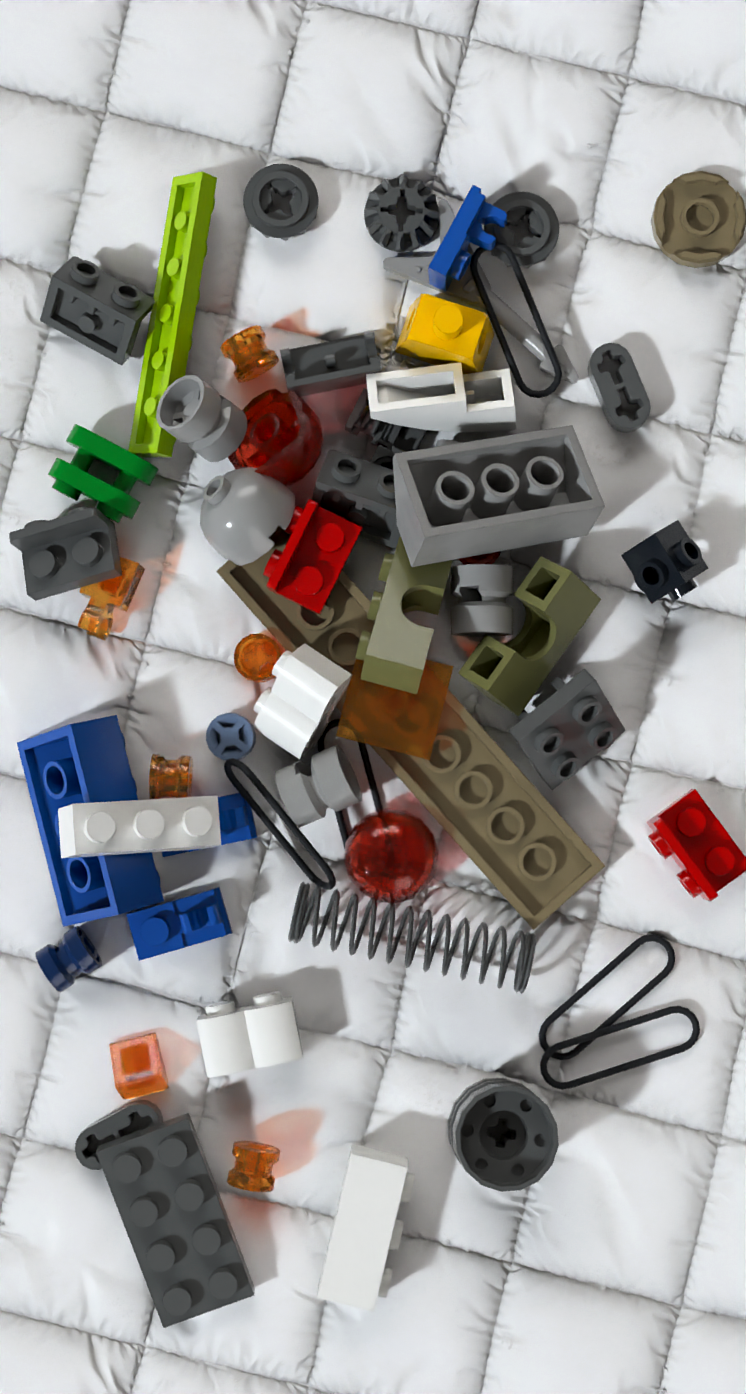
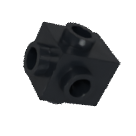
(666, 563)

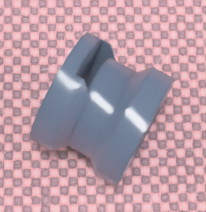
(224, 734)

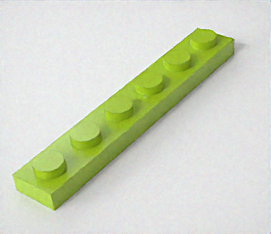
(174, 307)

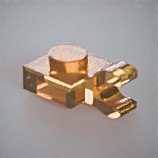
(106, 596)

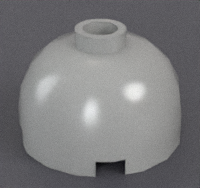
(244, 512)

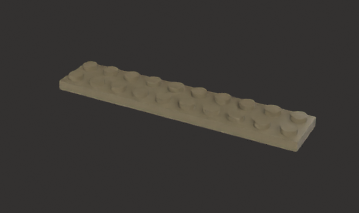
(468, 779)

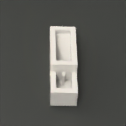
(443, 399)

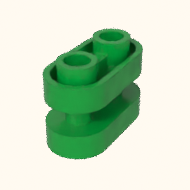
(74, 480)

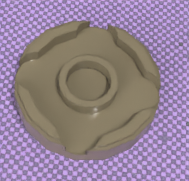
(698, 219)

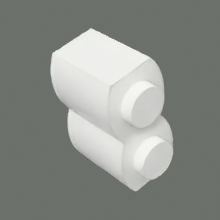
(300, 700)
(249, 1035)

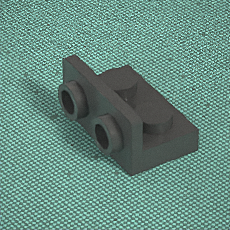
(95, 308)
(359, 494)
(67, 552)

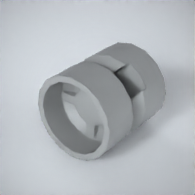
(201, 418)
(481, 600)
(317, 786)

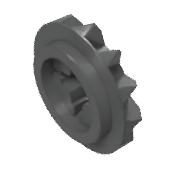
(284, 180)
(542, 223)
(384, 226)

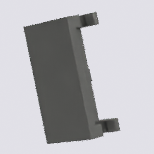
(330, 364)

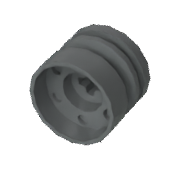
(517, 1157)

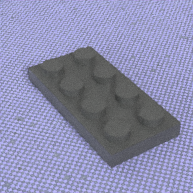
(175, 1220)

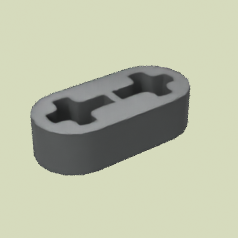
(628, 383)
(111, 1125)

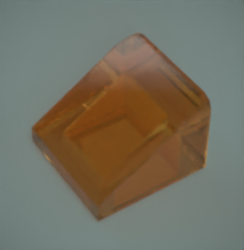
(138, 1066)

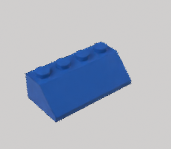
(86, 766)

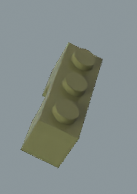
(555, 610)
(397, 647)

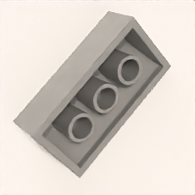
(494, 495)

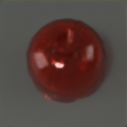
(281, 437)
(391, 855)

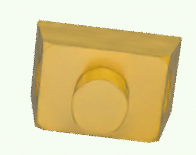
(446, 334)

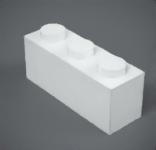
(139, 826)
(365, 1228)

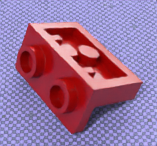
(312, 556)
(697, 845)

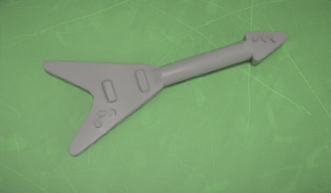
(417, 270)

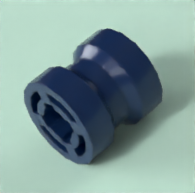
(68, 960)

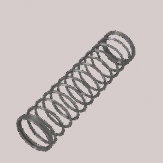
(297, 929)

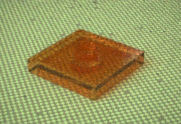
(393, 716)

